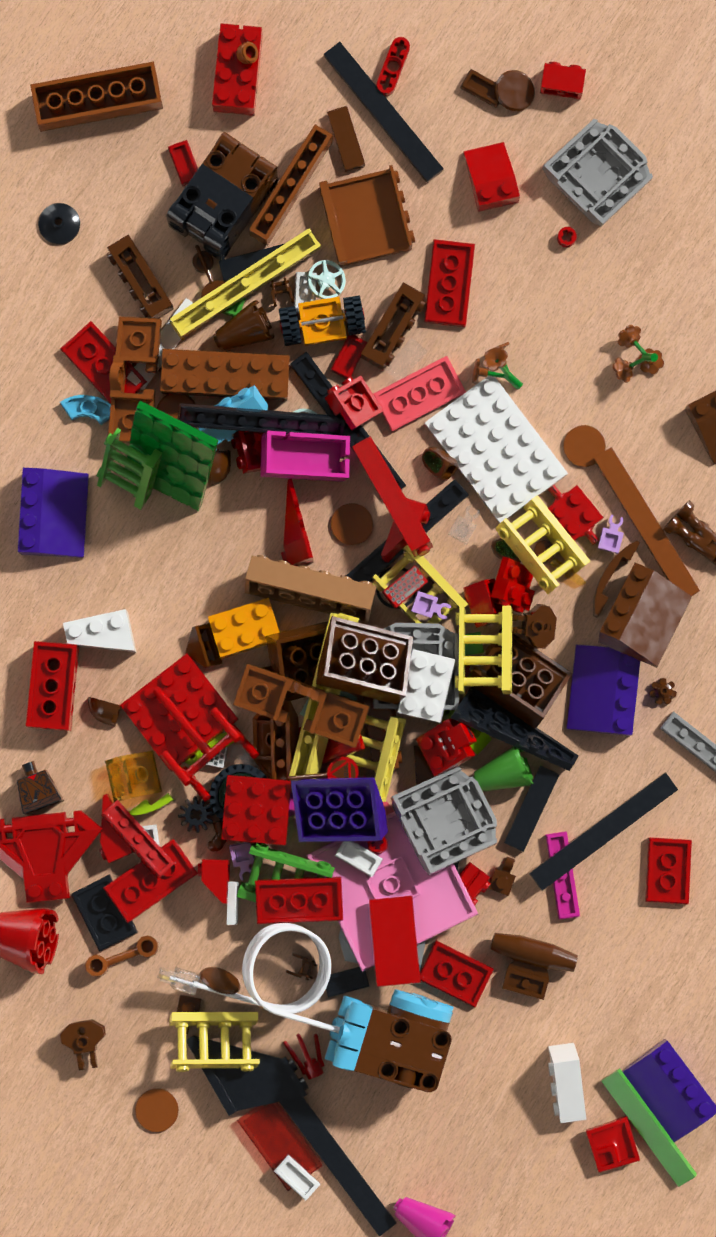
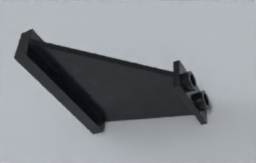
(239, 1090)

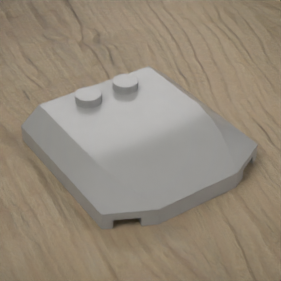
(599, 171)
(433, 640)
(446, 819)

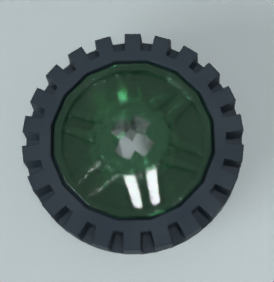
(218, 786)

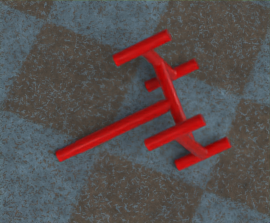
(186, 774)

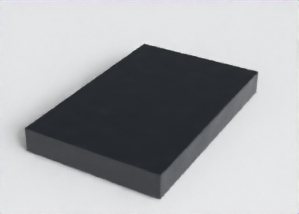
(101, 914)

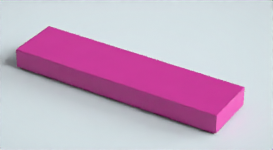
(565, 886)

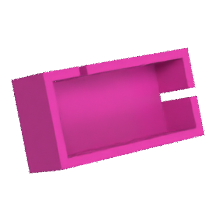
(305, 456)

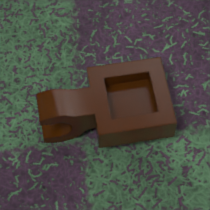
(502, 879)
(188, 1004)

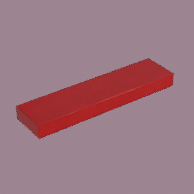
(137, 839)

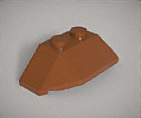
(276, 743)

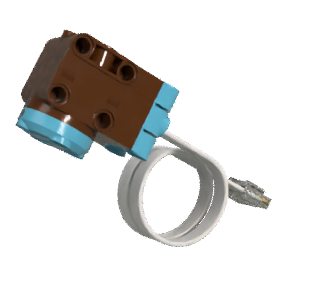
(392, 1044)

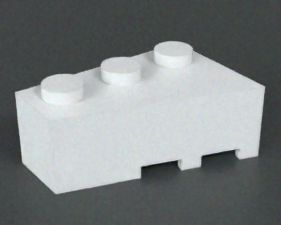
(102, 631)

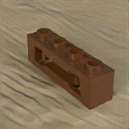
(121, 250)
(411, 297)

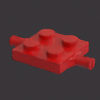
(575, 513)

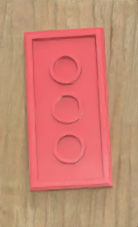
(419, 393)

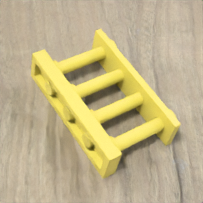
(555, 533)
(440, 585)
(502, 639)
(389, 750)
(203, 1021)

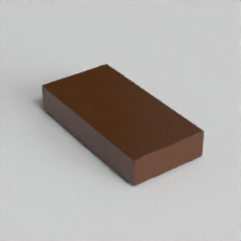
(480, 87)

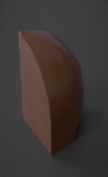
(220, 466)
(104, 711)

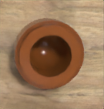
(241, 53)

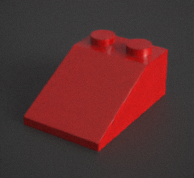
(491, 177)

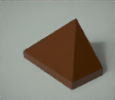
(203, 647)

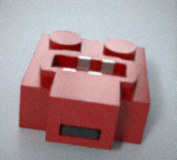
(447, 745)

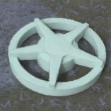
(326, 279)

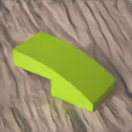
(145, 807)

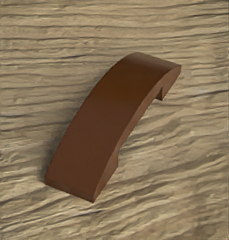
(599, 598)

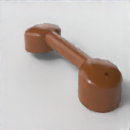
(146, 946)

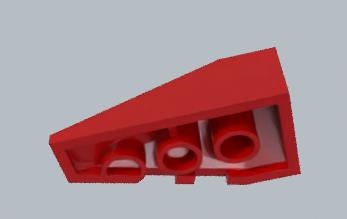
(296, 542)

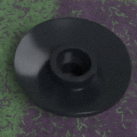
(60, 233)

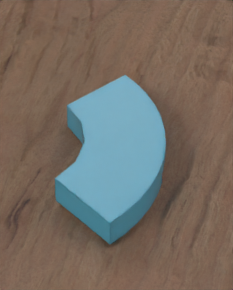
(87, 406)

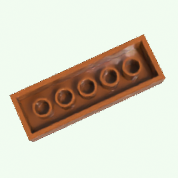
(96, 96)
(223, 373)

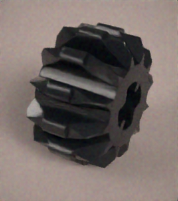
(196, 822)

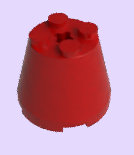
(29, 938)

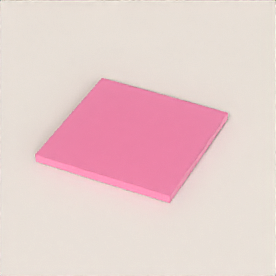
(438, 898)

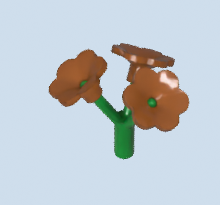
(495, 359)
(650, 360)

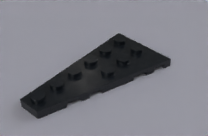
(492, 719)

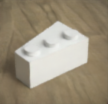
(567, 1083)

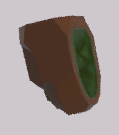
(439, 463)
(501, 549)

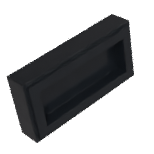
(346, 981)

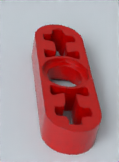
(393, 51)

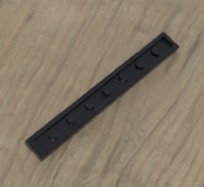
(383, 112)
(318, 387)
(259, 420)
(438, 507)
(603, 831)
(339, 1164)

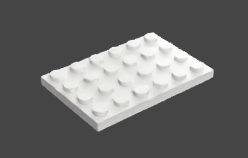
(496, 448)

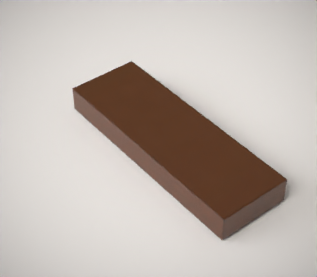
(346, 138)

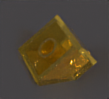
(133, 776)

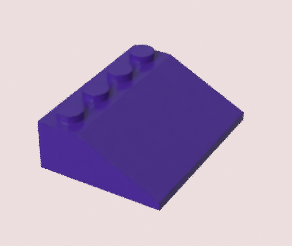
(53, 513)
(603, 691)
(338, 810)
(670, 1090)

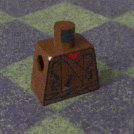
(37, 789)

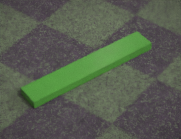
(649, 1127)

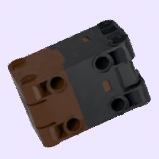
(223, 196)

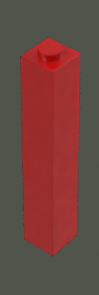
(393, 497)

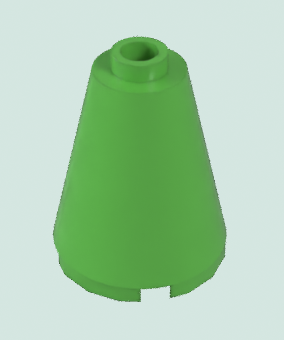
(505, 772)

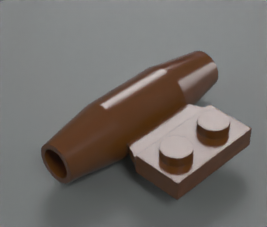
(530, 963)

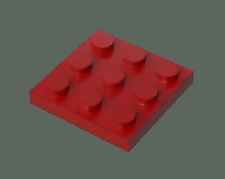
(256, 810)

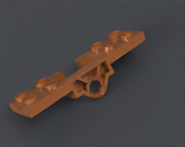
(136, 343)
(335, 715)

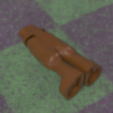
(703, 537)

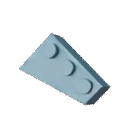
(246, 398)

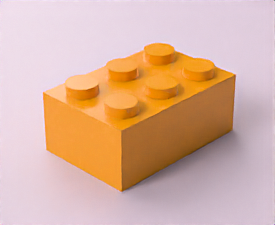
(243, 628)

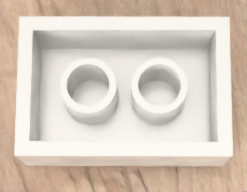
(427, 686)

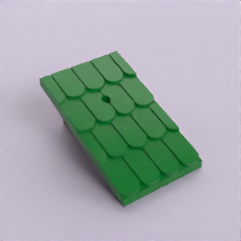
(185, 455)

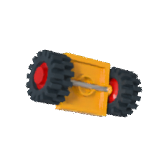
(322, 320)

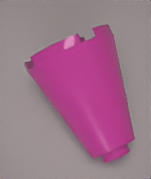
(422, 1218)

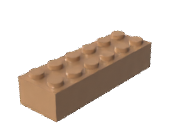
(309, 588)

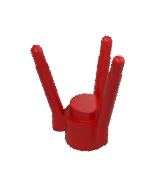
(312, 1067)

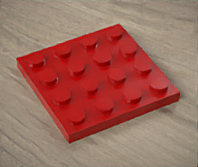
(192, 696)

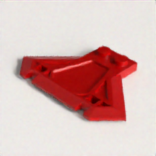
(46, 851)

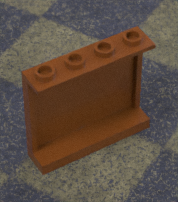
(367, 217)

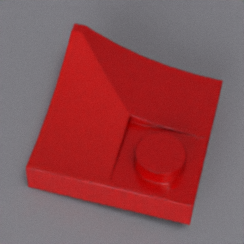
(613, 1144)

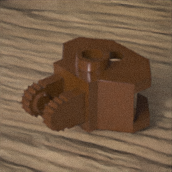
(534, 623)
(85, 1042)

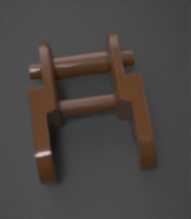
(274, 293)
(304, 960)

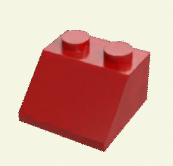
(215, 876)

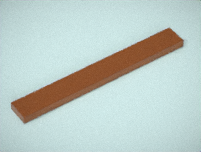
(645, 521)

